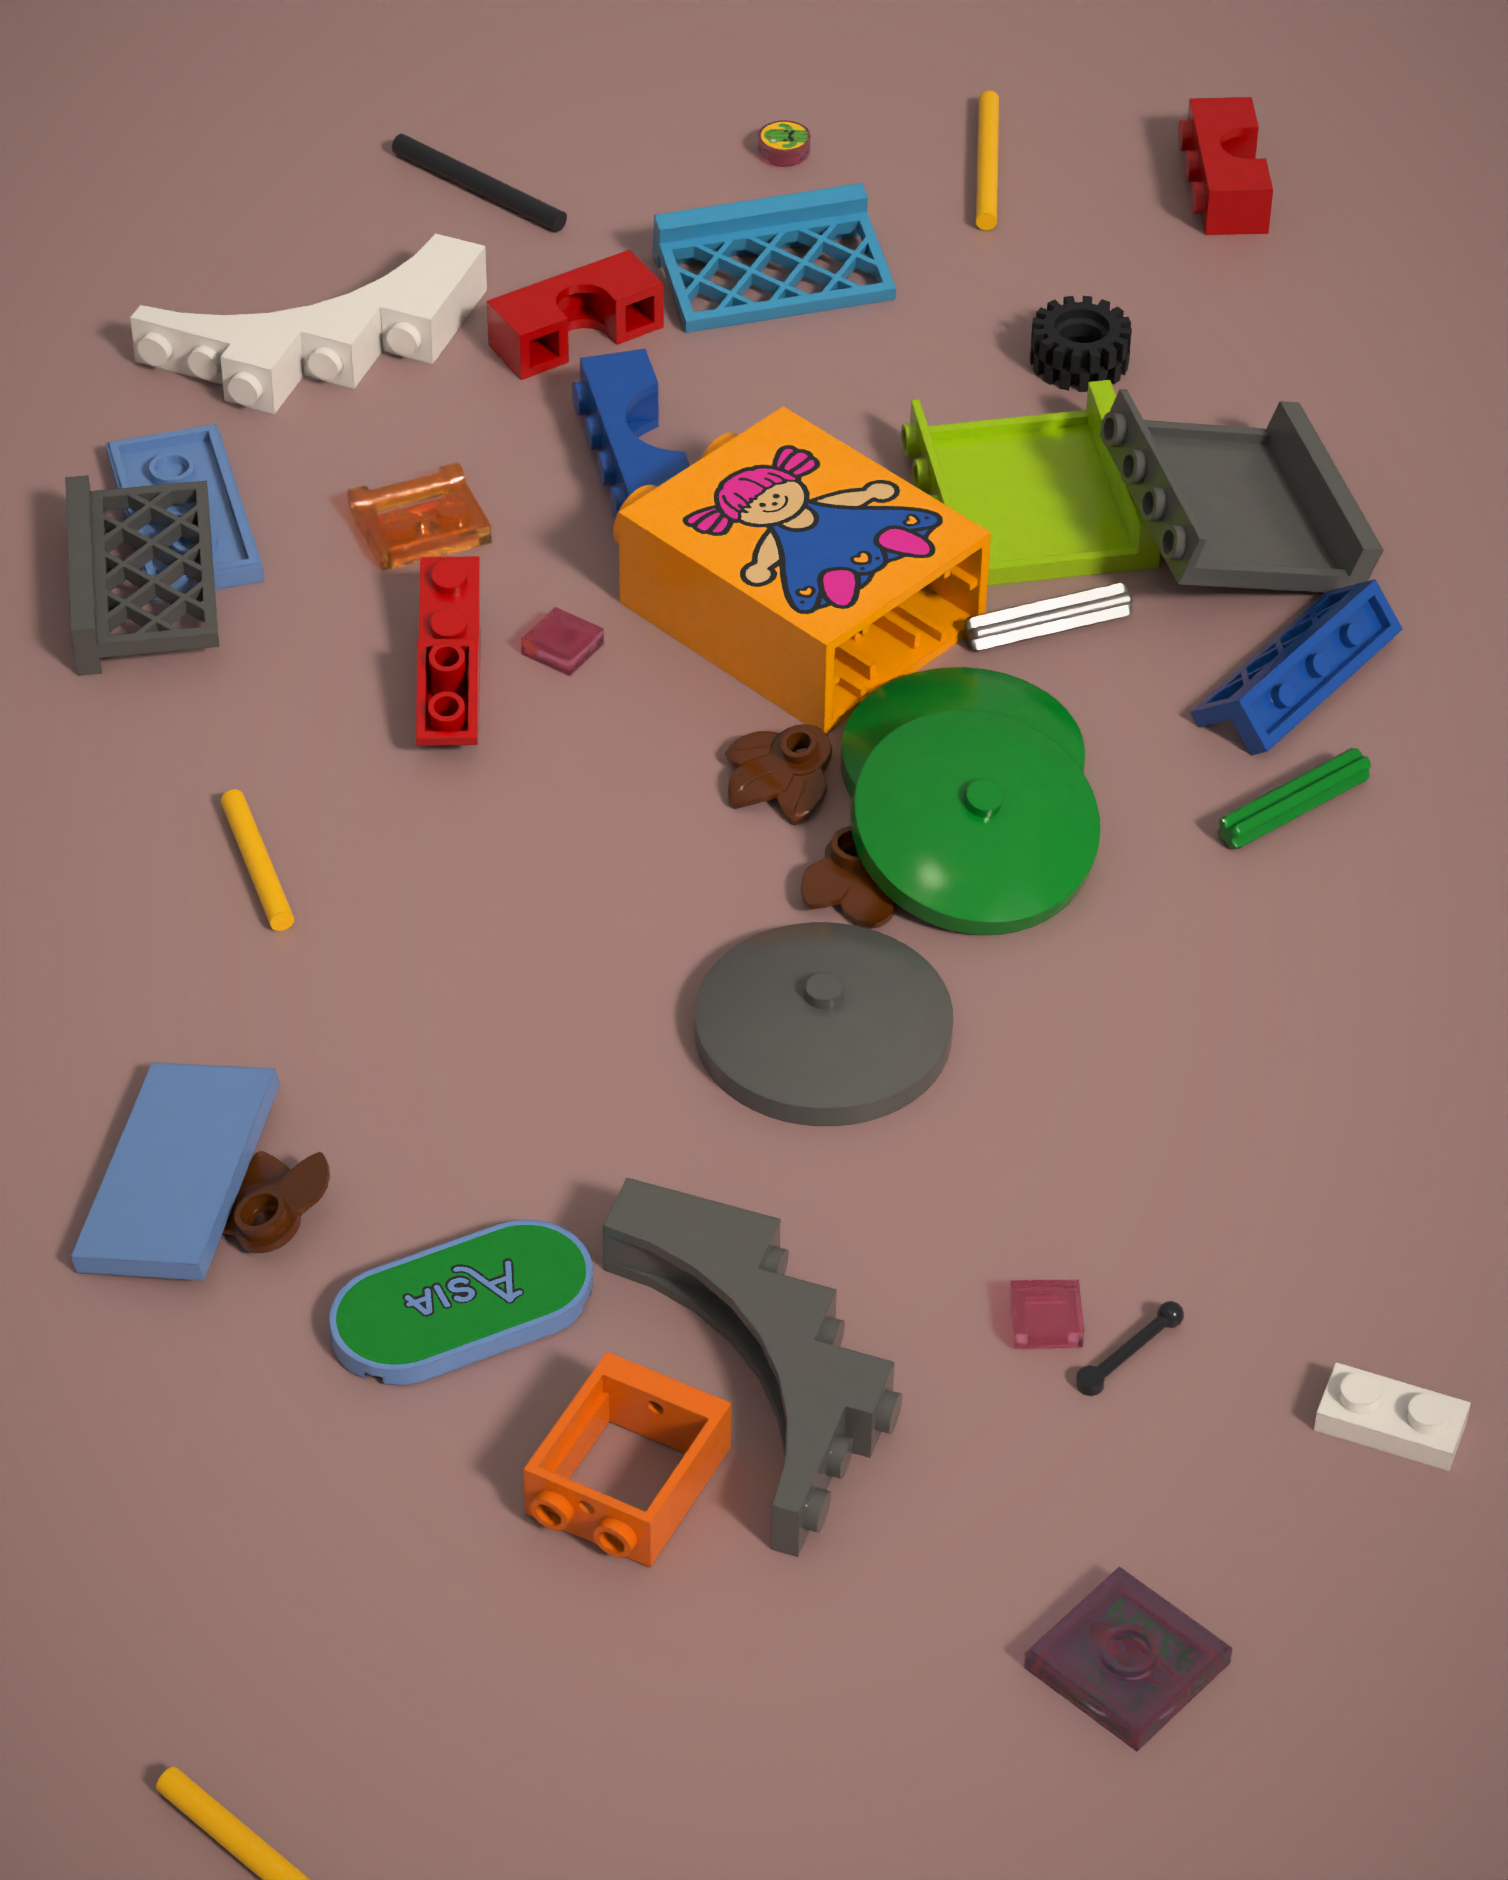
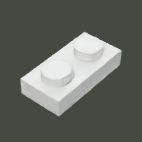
(1392, 1416)

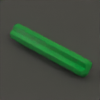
(1294, 798)

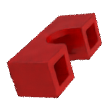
(1220, 160)
(608, 295)

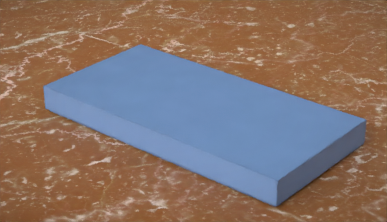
(191, 457)
(176, 1171)

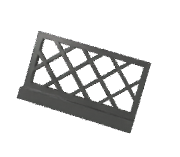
(92, 584)

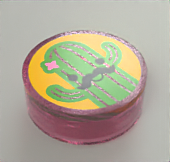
(784, 143)

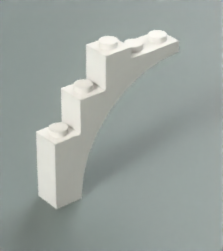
(333, 341)

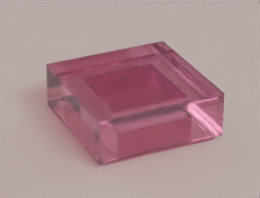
(562, 641)
(1046, 1314)

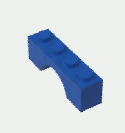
(619, 406)

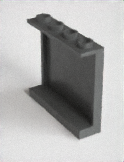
(1243, 501)

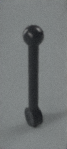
(1091, 1378)

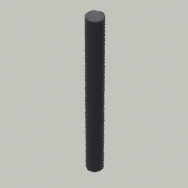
(479, 182)

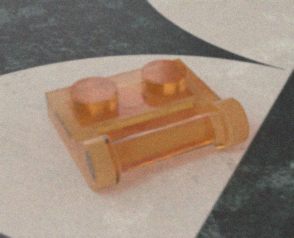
(421, 529)

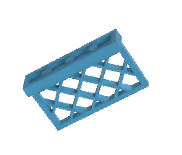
(765, 229)

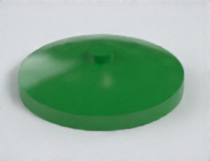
(953, 690)
(975, 822)

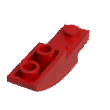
(448, 651)

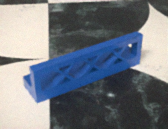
(1302, 665)

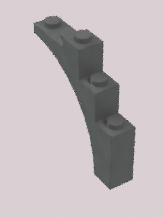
(786, 1329)

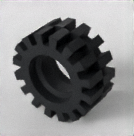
(1080, 342)

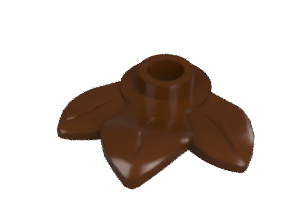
(773, 770)
(845, 882)
(274, 1199)

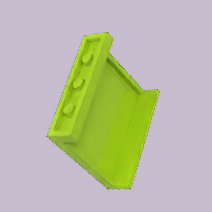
(1038, 488)

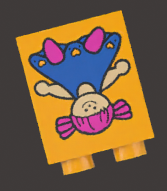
(801, 567)

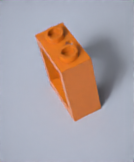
(627, 1397)

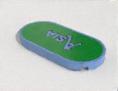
(461, 1302)

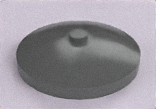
(823, 1024)

